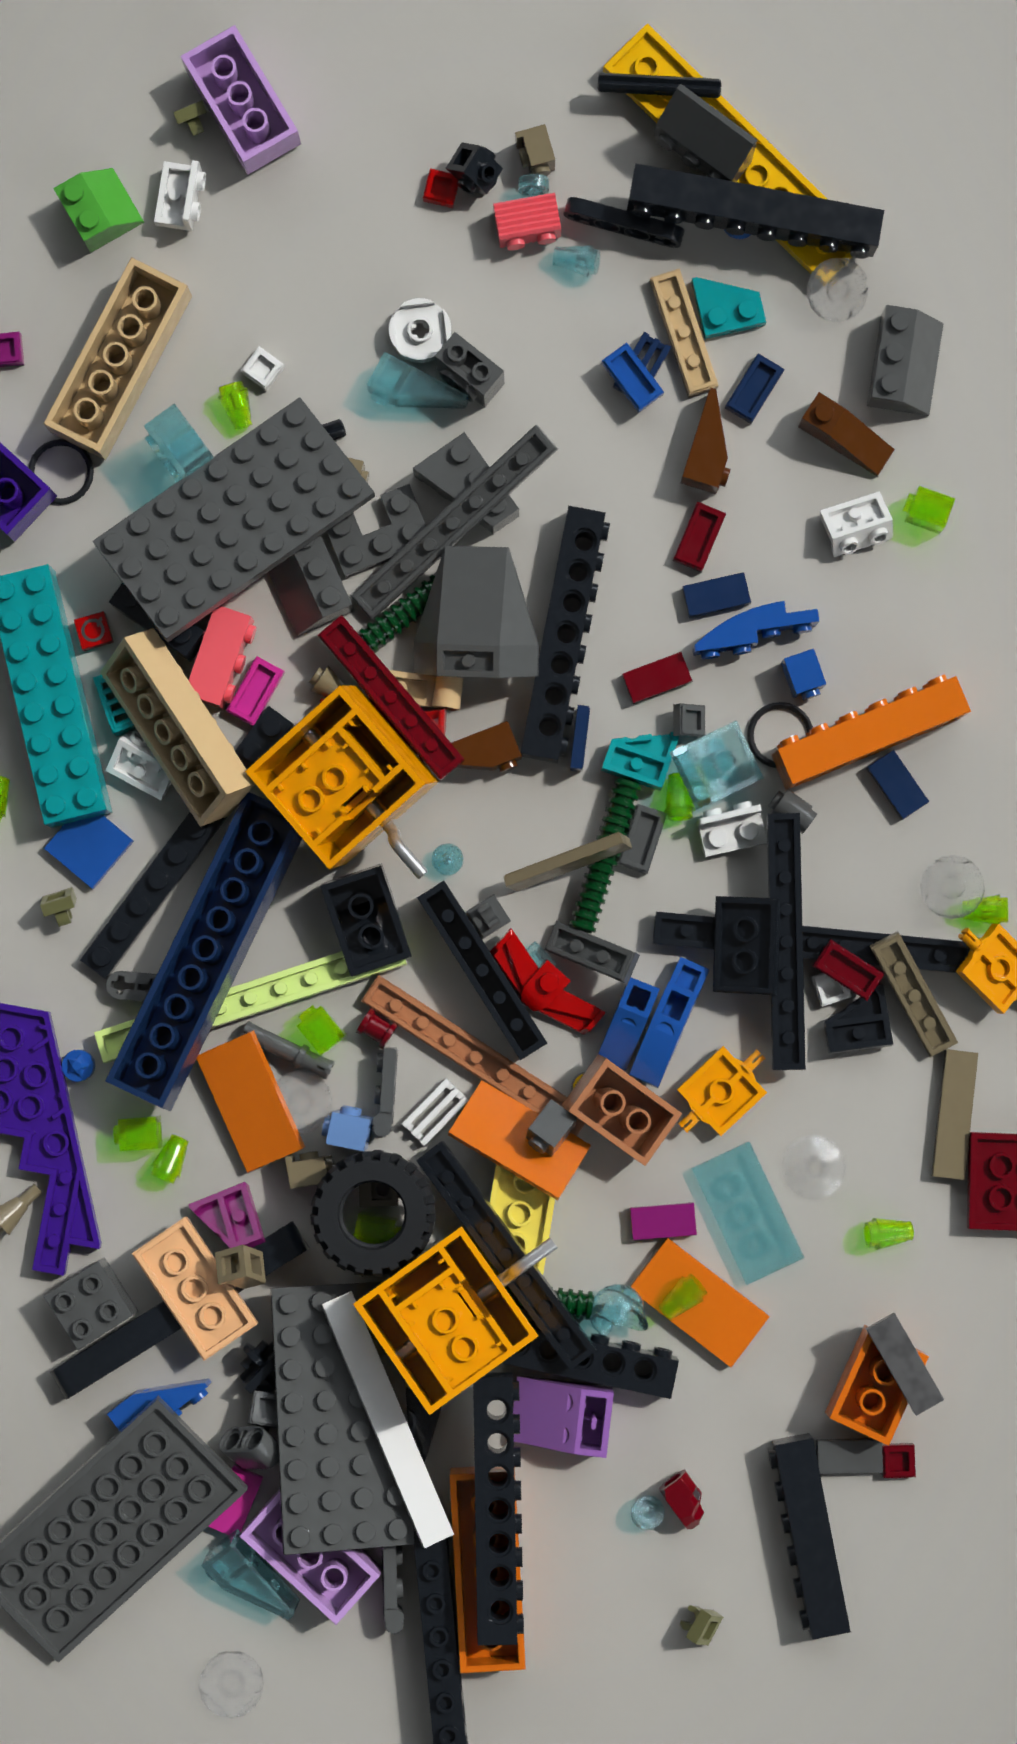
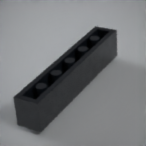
(482, 970)
(810, 1536)

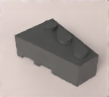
(454, 470)

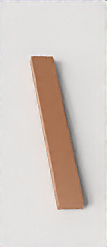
(461, 1047)

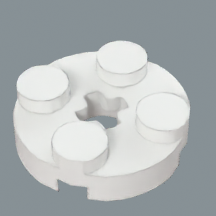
(405, 319)

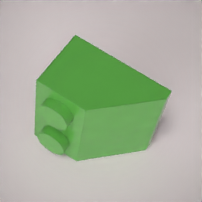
(98, 206)

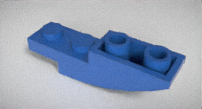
(741, 630)
(668, 1022)

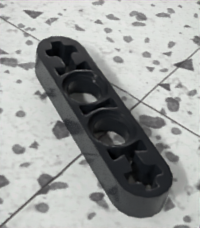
(623, 222)

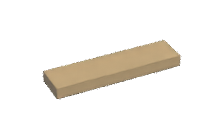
(683, 332)

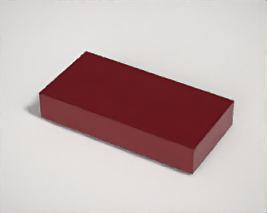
(699, 537)
(657, 677)
(848, 969)

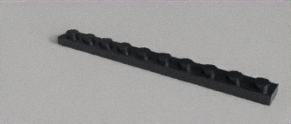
(173, 861)
(926, 952)

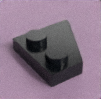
(860, 1025)

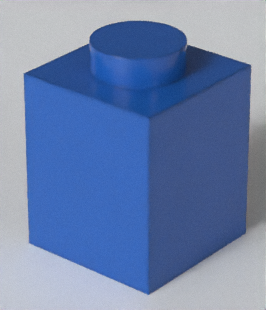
(803, 674)

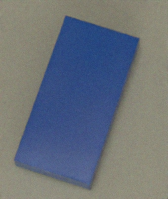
(632, 377)

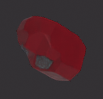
(683, 1498)

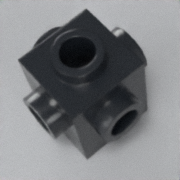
(474, 168)

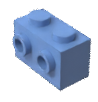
(348, 1128)

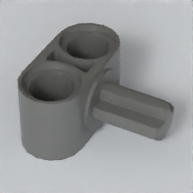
(250, 1447)

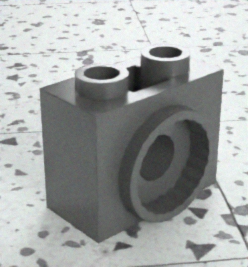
(469, 370)

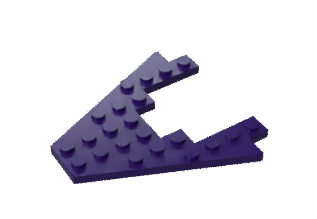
(39, 1109)

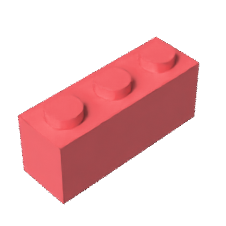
(221, 656)

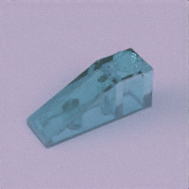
(408, 387)
(249, 1576)

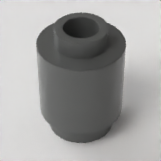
(792, 803)

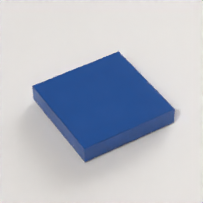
(89, 847)

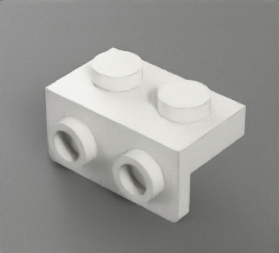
(179, 194)

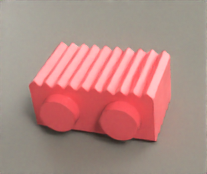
(527, 221)

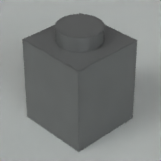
(550, 1128)

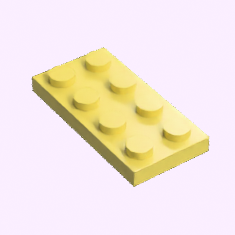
(523, 1210)

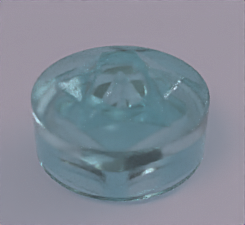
(533, 185)
(447, 859)
(647, 1512)

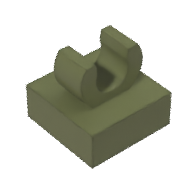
(191, 115)
(60, 905)
(703, 1627)

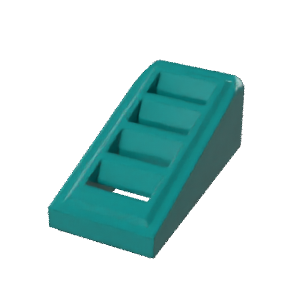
(117, 728)

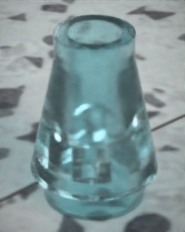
(579, 259)

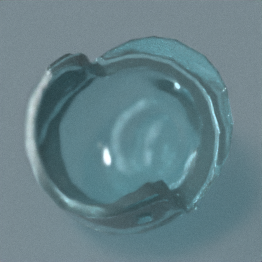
(618, 1307)

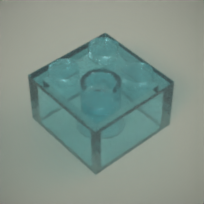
(178, 442)
(716, 765)

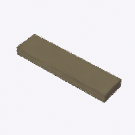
(567, 861)
(913, 994)
(954, 1114)

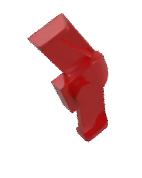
(543, 986)

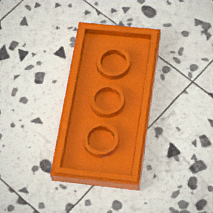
(250, 1101)
(498, 1131)
(720, 1323)

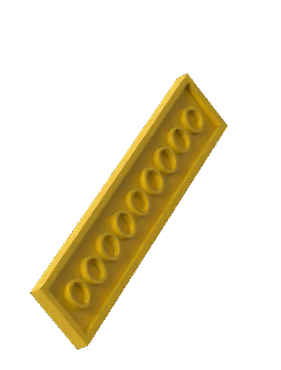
(651, 55)

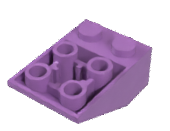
(564, 1416)

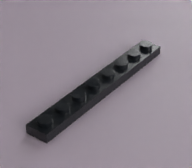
(786, 883)
(503, 1251)

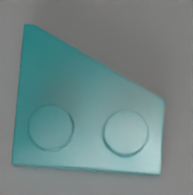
(726, 308)
(641, 758)

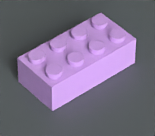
(241, 99)
(326, 1578)

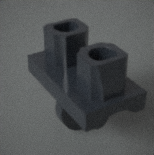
(258, 1367)

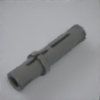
(296, 1054)

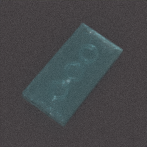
(747, 1212)

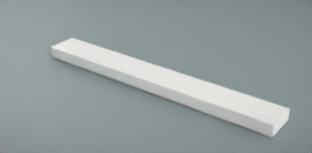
(387, 1420)

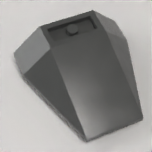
(476, 618)

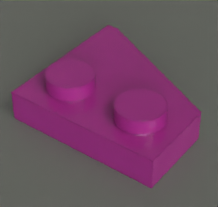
(231, 1216)

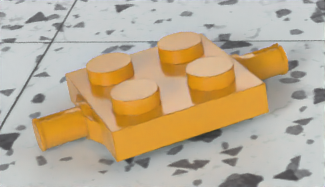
(991, 966)
(721, 1091)

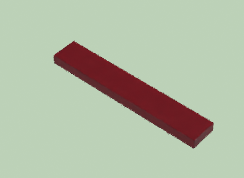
(391, 697)

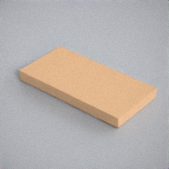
(187, 1282)

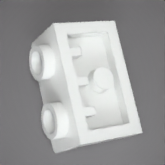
(857, 524)
(138, 766)
(731, 829)

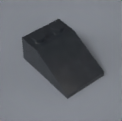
(366, 919)

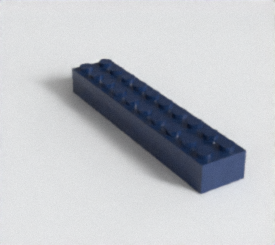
(206, 954)

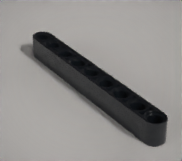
(157, 1324)

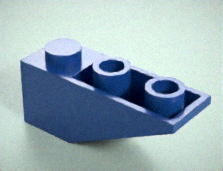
(628, 1022)
(174, 1395)

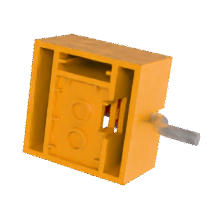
(337, 756)
(449, 1317)

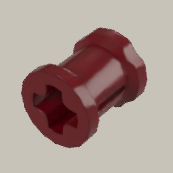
(376, 1028)

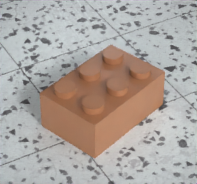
(621, 1109)

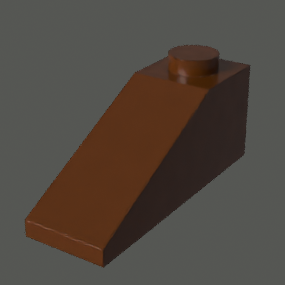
(845, 434)
(708, 453)
(489, 749)

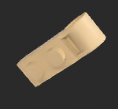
(432, 690)

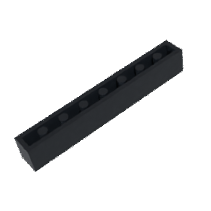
(755, 211)

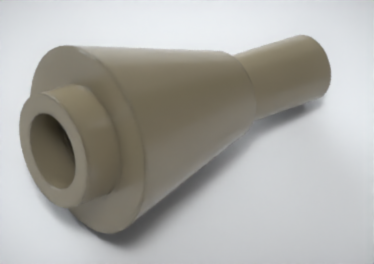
(325, 681)
(14, 1209)

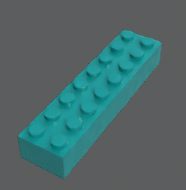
(50, 698)

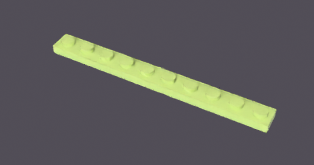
(261, 995)

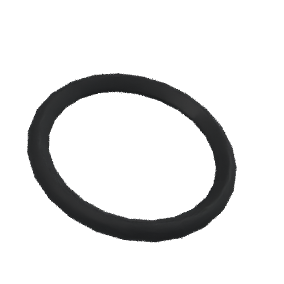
(90, 471)
(778, 705)

